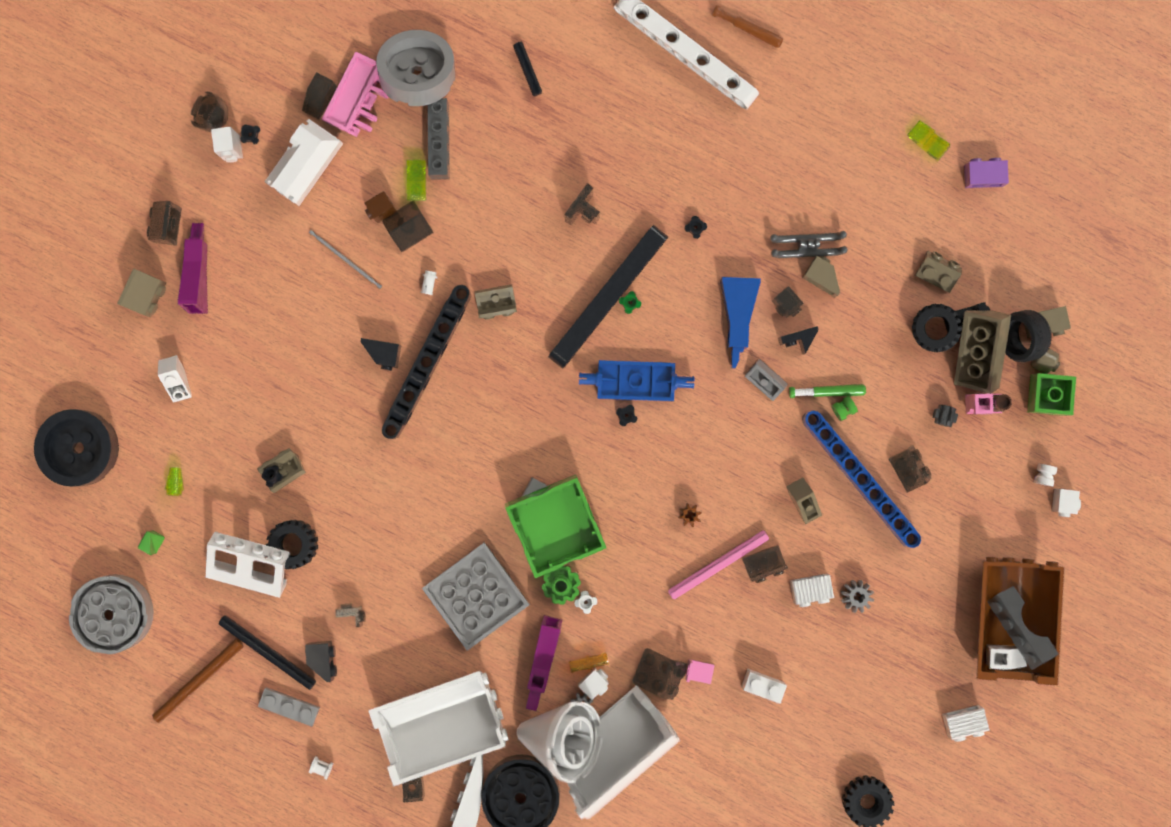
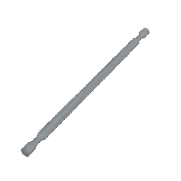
(345, 259)

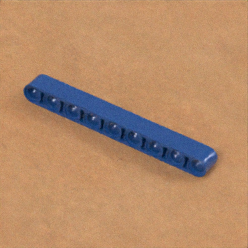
(869, 484)

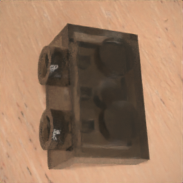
(910, 469)
(764, 564)

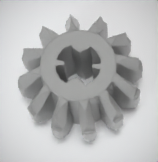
(861, 589)

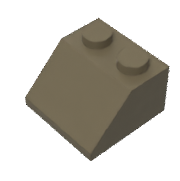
(142, 293)

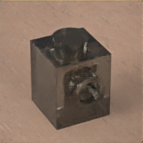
(787, 303)

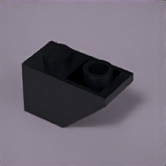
(320, 659)

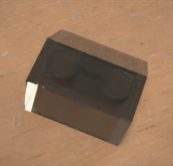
(164, 223)

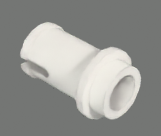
(428, 282)

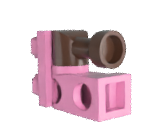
(987, 403)

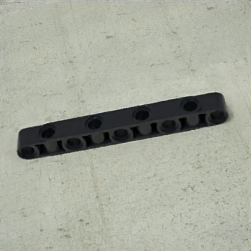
(420, 376)

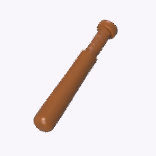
(759, 32)

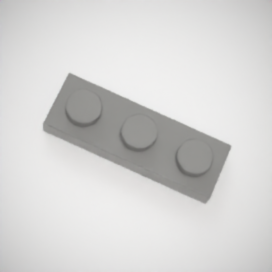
(289, 706)

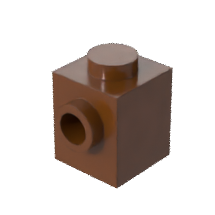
(379, 207)

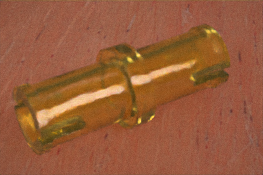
(588, 662)

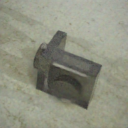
(347, 610)

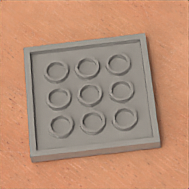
(475, 596)

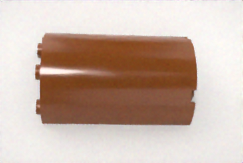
(1042, 613)

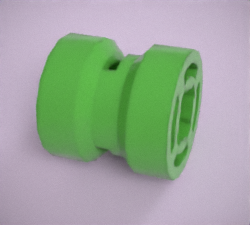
(844, 408)

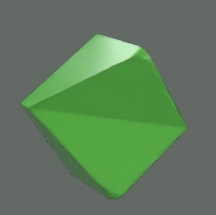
(151, 542)

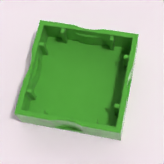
(555, 526)

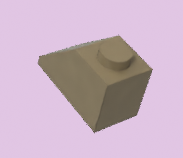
(823, 276)
(804, 500)

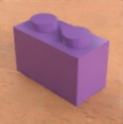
(986, 173)

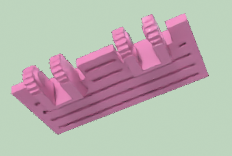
(353, 94)

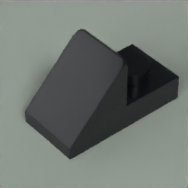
(804, 337)

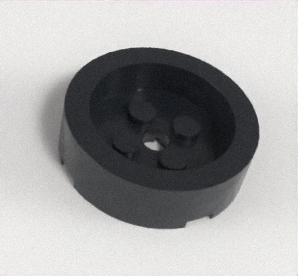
(59, 437)
(520, 775)

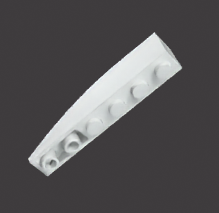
(470, 799)

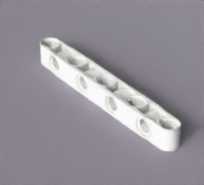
(688, 51)

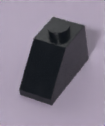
(383, 353)

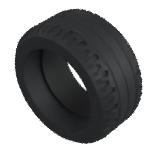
(1040, 336)

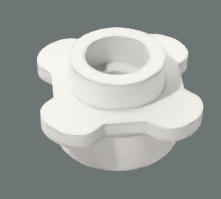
(585, 607)

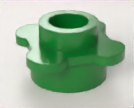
(630, 307)

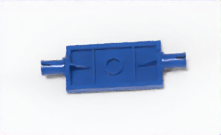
(636, 380)

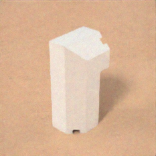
(303, 162)

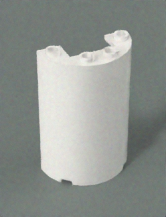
(440, 727)
(632, 741)

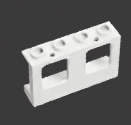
(243, 573)

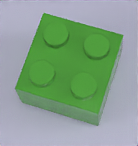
(1051, 394)

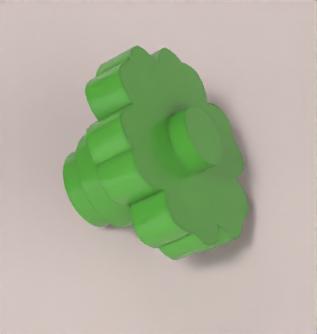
(561, 585)

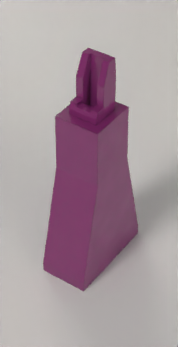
(193, 282)
(543, 660)

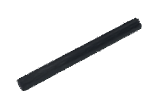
(267, 652)

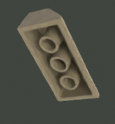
(982, 350)

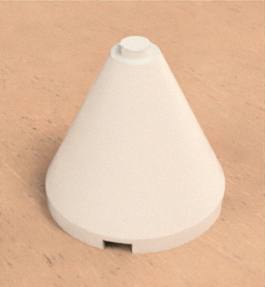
(564, 740)

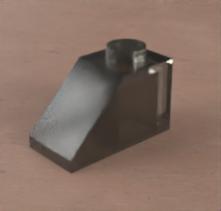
(318, 95)

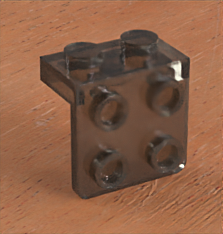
(659, 674)

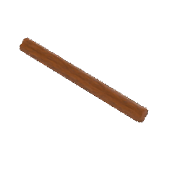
(198, 680)

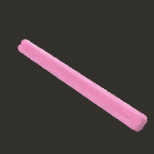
(718, 564)

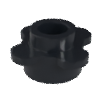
(246, 129)
(695, 221)
(625, 420)
(269, 472)

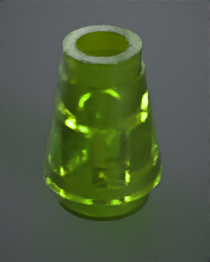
(174, 483)

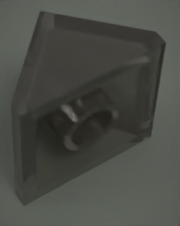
(407, 226)

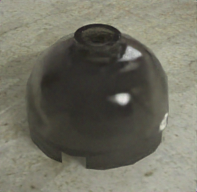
(209, 112)

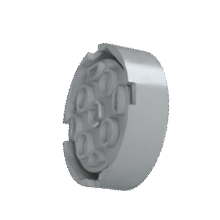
(417, 51)
(130, 608)

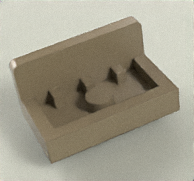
(939, 271)
(495, 302)
(289, 467)

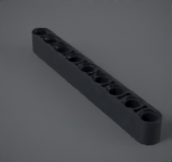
(608, 296)

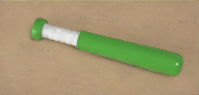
(840, 390)

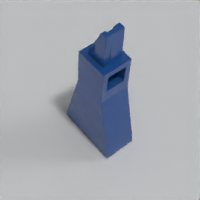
(739, 302)

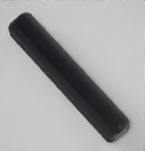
(527, 69)

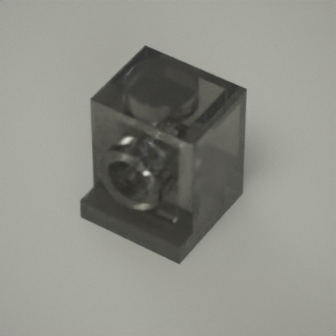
(416, 794)

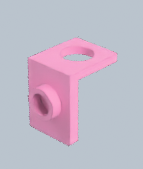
(699, 671)

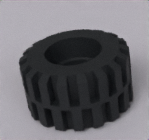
(929, 312)
(306, 535)

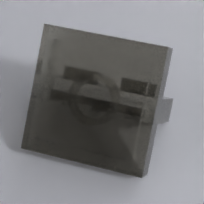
(582, 207)

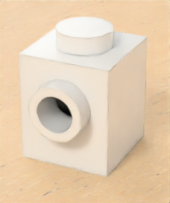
(1066, 502)
(594, 683)

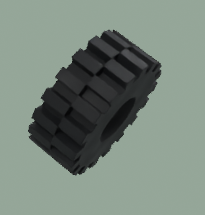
(882, 805)

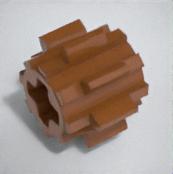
(694, 518)

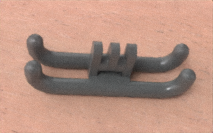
(808, 245)

